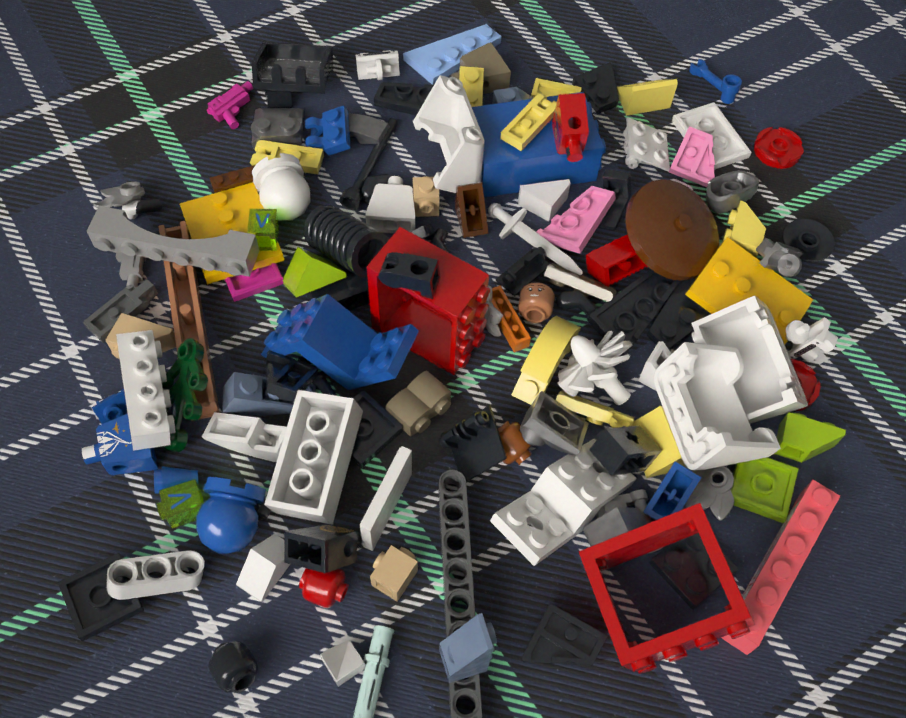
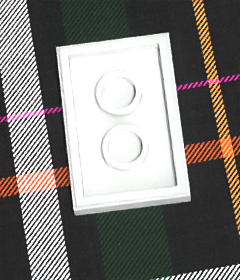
(727, 144)
(386, 498)

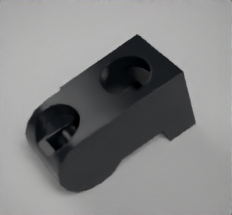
(411, 273)

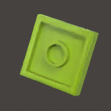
(764, 487)

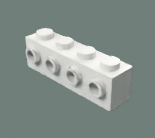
(144, 391)

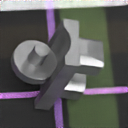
(780, 257)

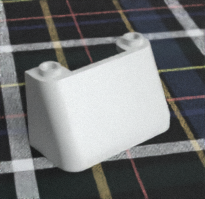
(453, 125)
(768, 378)
(706, 410)

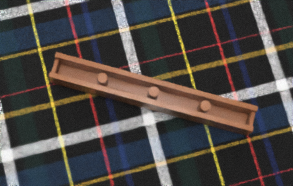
(189, 317)

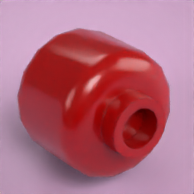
(323, 588)

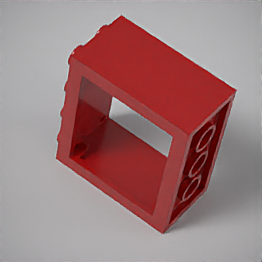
(446, 324)
(645, 539)

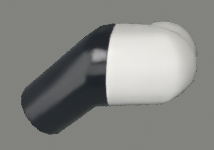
(142, 206)

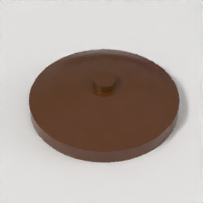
(671, 229)

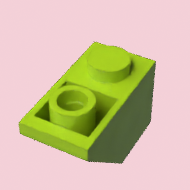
(805, 438)

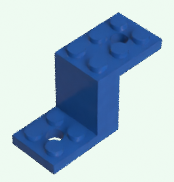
(340, 343)

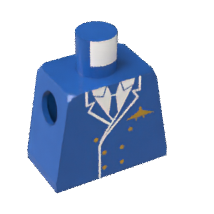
(116, 449)

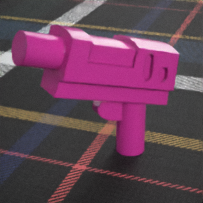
(229, 103)

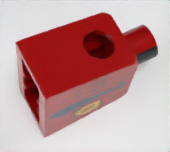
(570, 134)

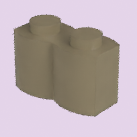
(419, 403)

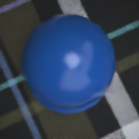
(229, 516)

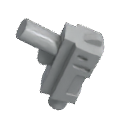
(131, 268)

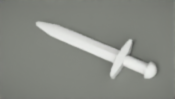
(514, 224)

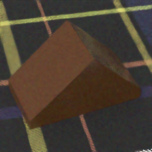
(471, 209)

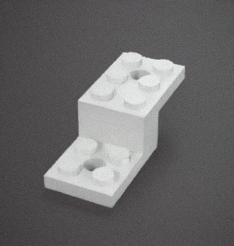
(559, 504)

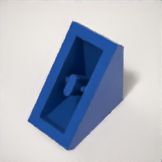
(672, 492)

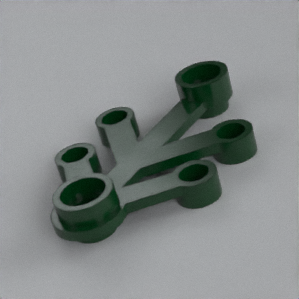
(189, 358)

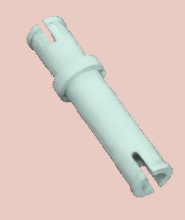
(376, 662)

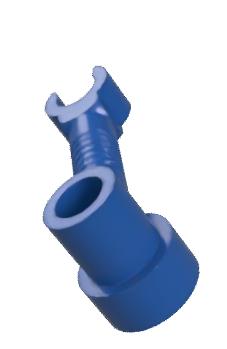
(728, 86)

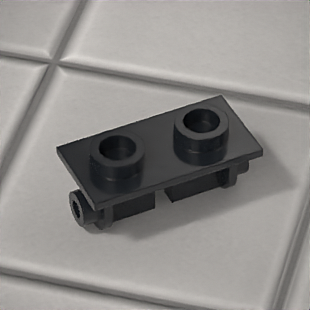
(524, 271)

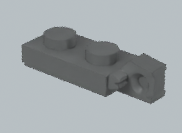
(127, 301)

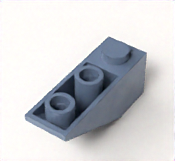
(249, 397)
(468, 649)

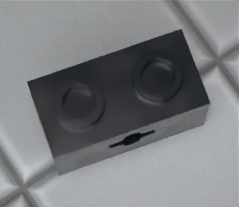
(624, 449)

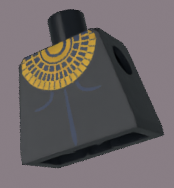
(336, 548)

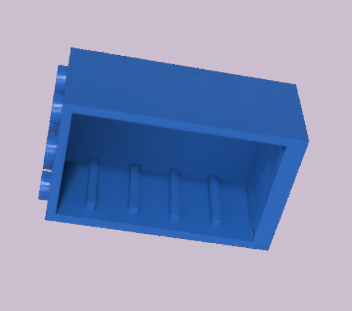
(538, 162)

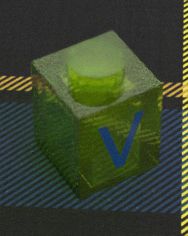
(265, 227)
(180, 503)

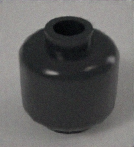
(233, 667)

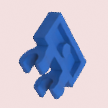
(334, 128)

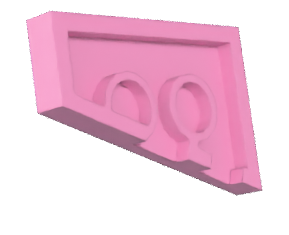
(580, 221)

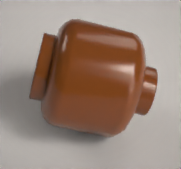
(514, 445)

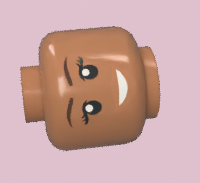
(536, 302)

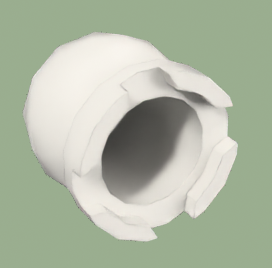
(282, 186)

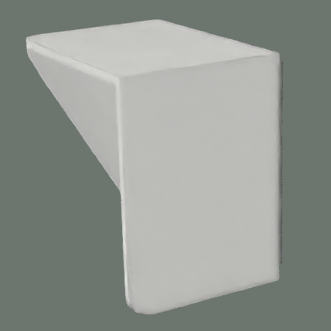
(342, 662)

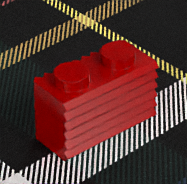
(614, 261)

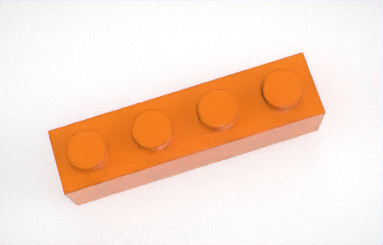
(510, 323)

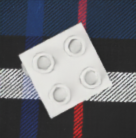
(645, 145)

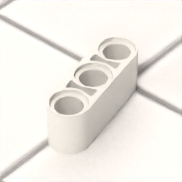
(143, 585)

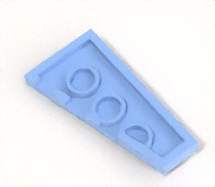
(444, 55)

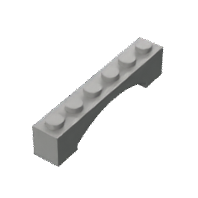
(226, 253)

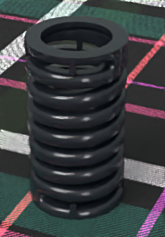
(343, 238)

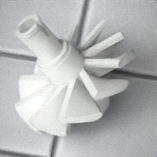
(595, 365)

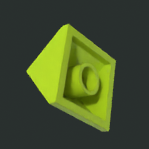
(310, 273)

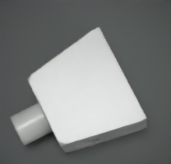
(391, 207)

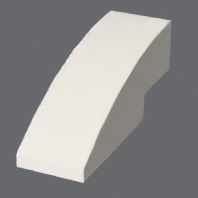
(245, 435)

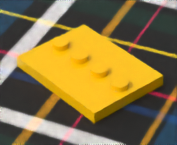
(222, 212)
(738, 275)

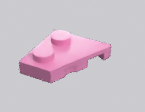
(695, 158)

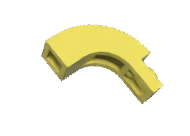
(544, 358)

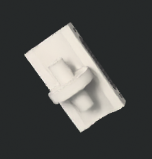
(377, 65)
(810, 339)

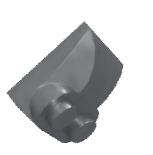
(278, 125)
(553, 425)

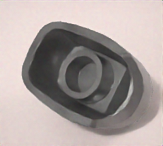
(729, 189)

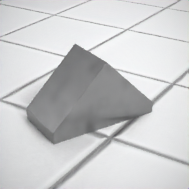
(613, 524)

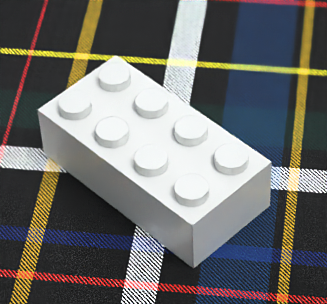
(314, 457)

